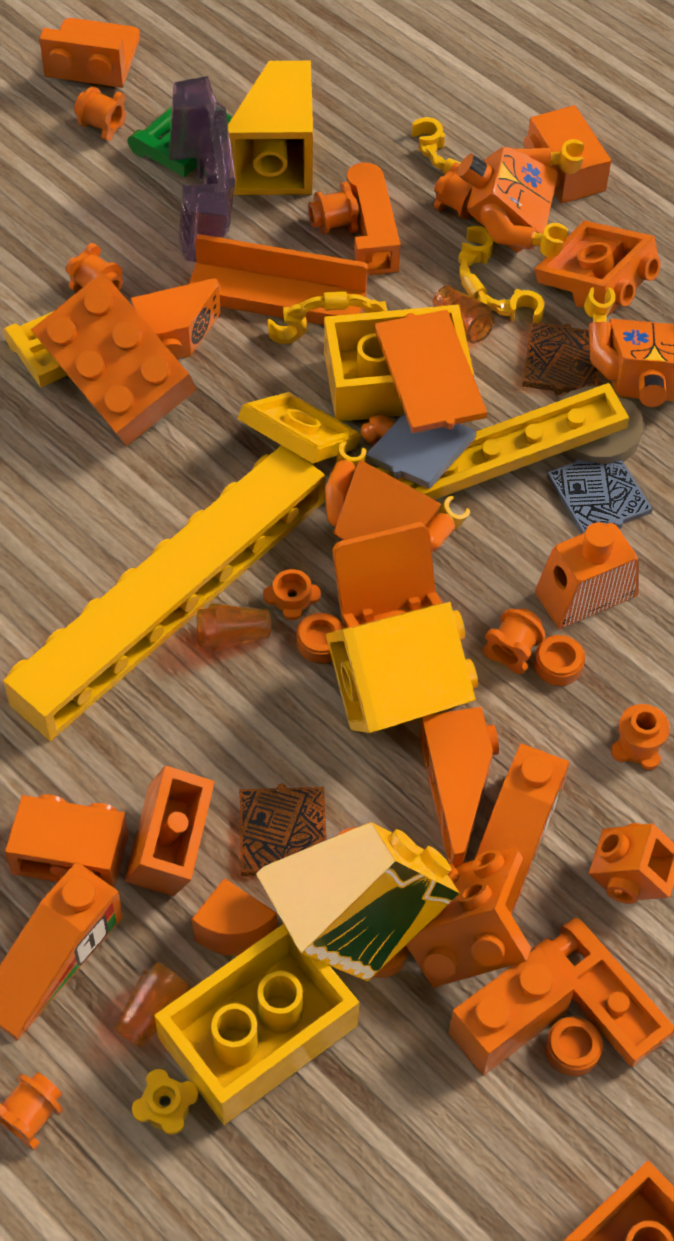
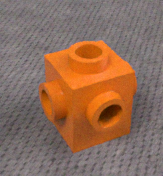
(634, 863)

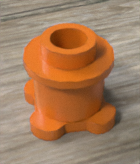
(100, 111)
(453, 192)
(334, 210)
(89, 265)
(514, 639)
(641, 735)
(30, 1107)

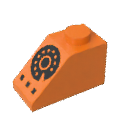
(181, 314)

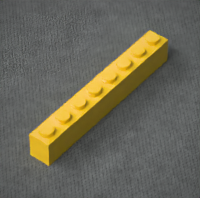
(163, 592)

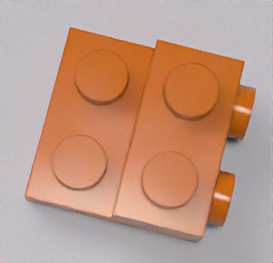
(601, 259)

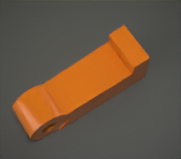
(379, 237)

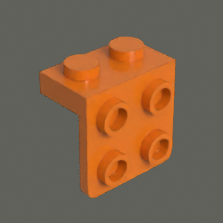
(89, 51)
(384, 574)
(476, 927)

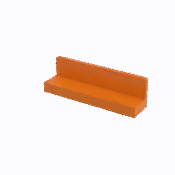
(270, 277)

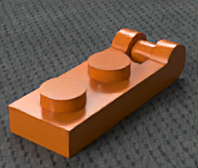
(608, 993)

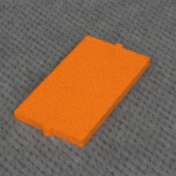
(430, 371)

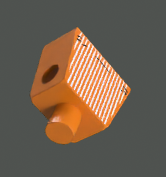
(588, 575)

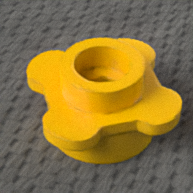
(169, 1117)

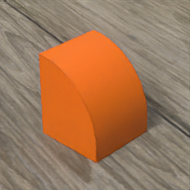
(232, 920)

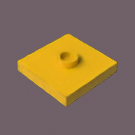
(298, 426)

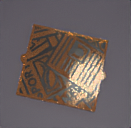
(558, 359)
(279, 824)

